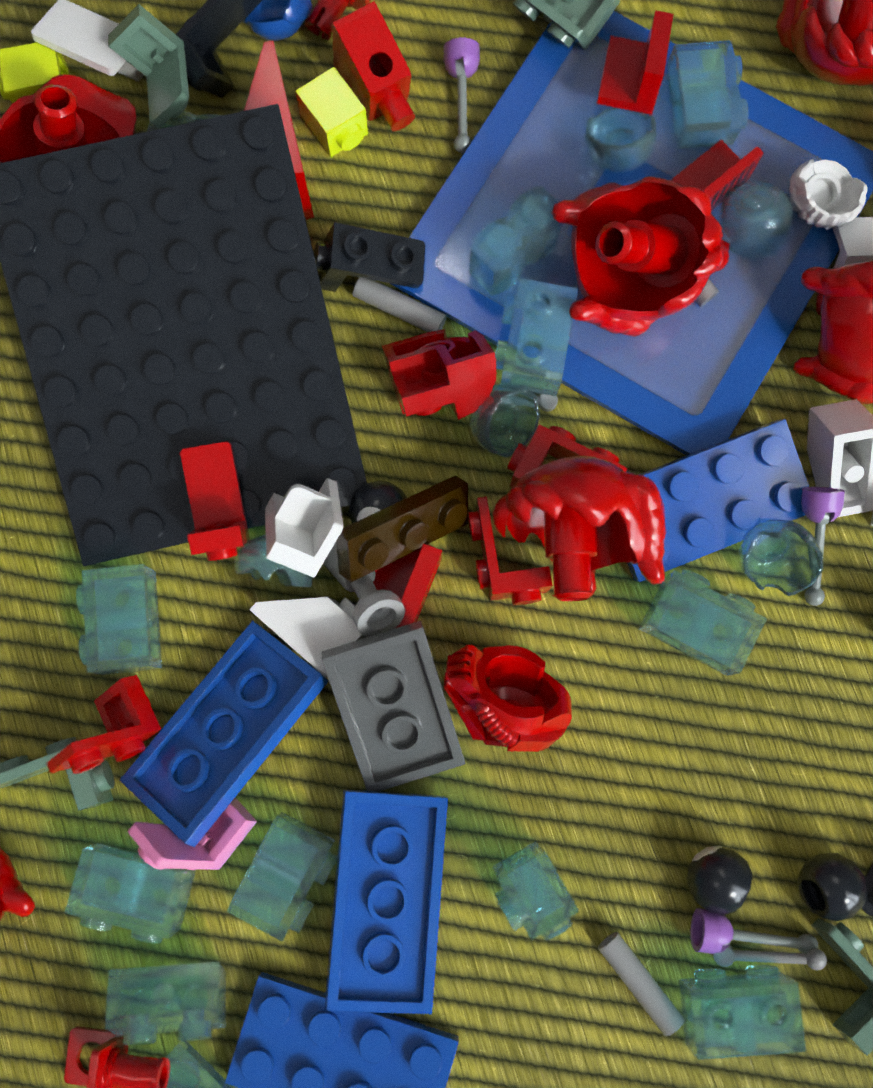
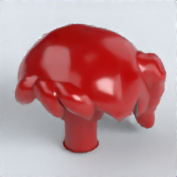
(830, 38)
(639, 251)
(846, 333)
(586, 520)

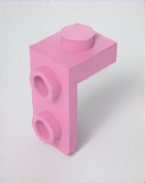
(164, 849)

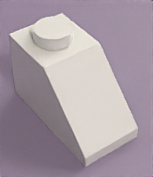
(843, 452)
(310, 625)

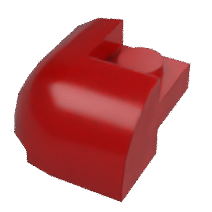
(441, 371)

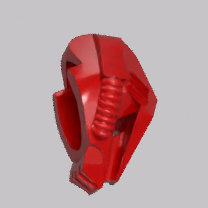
(517, 704)

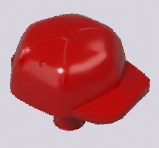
(63, 116)

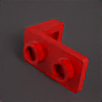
(556, 443)
(214, 501)
(520, 585)
(128, 724)

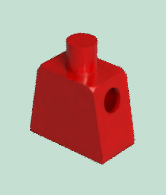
(373, 65)

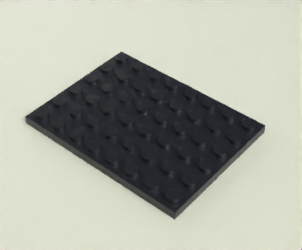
(169, 313)

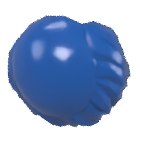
(278, 18)

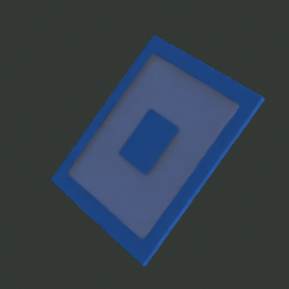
(690, 369)

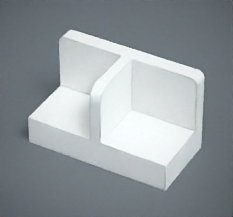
(303, 526)

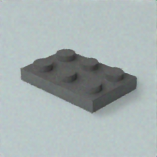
(393, 707)

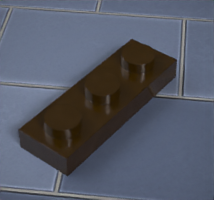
(402, 528)

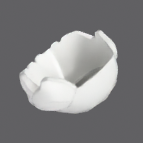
(826, 193)

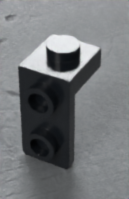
(204, 34)
(368, 256)

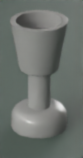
(376, 609)

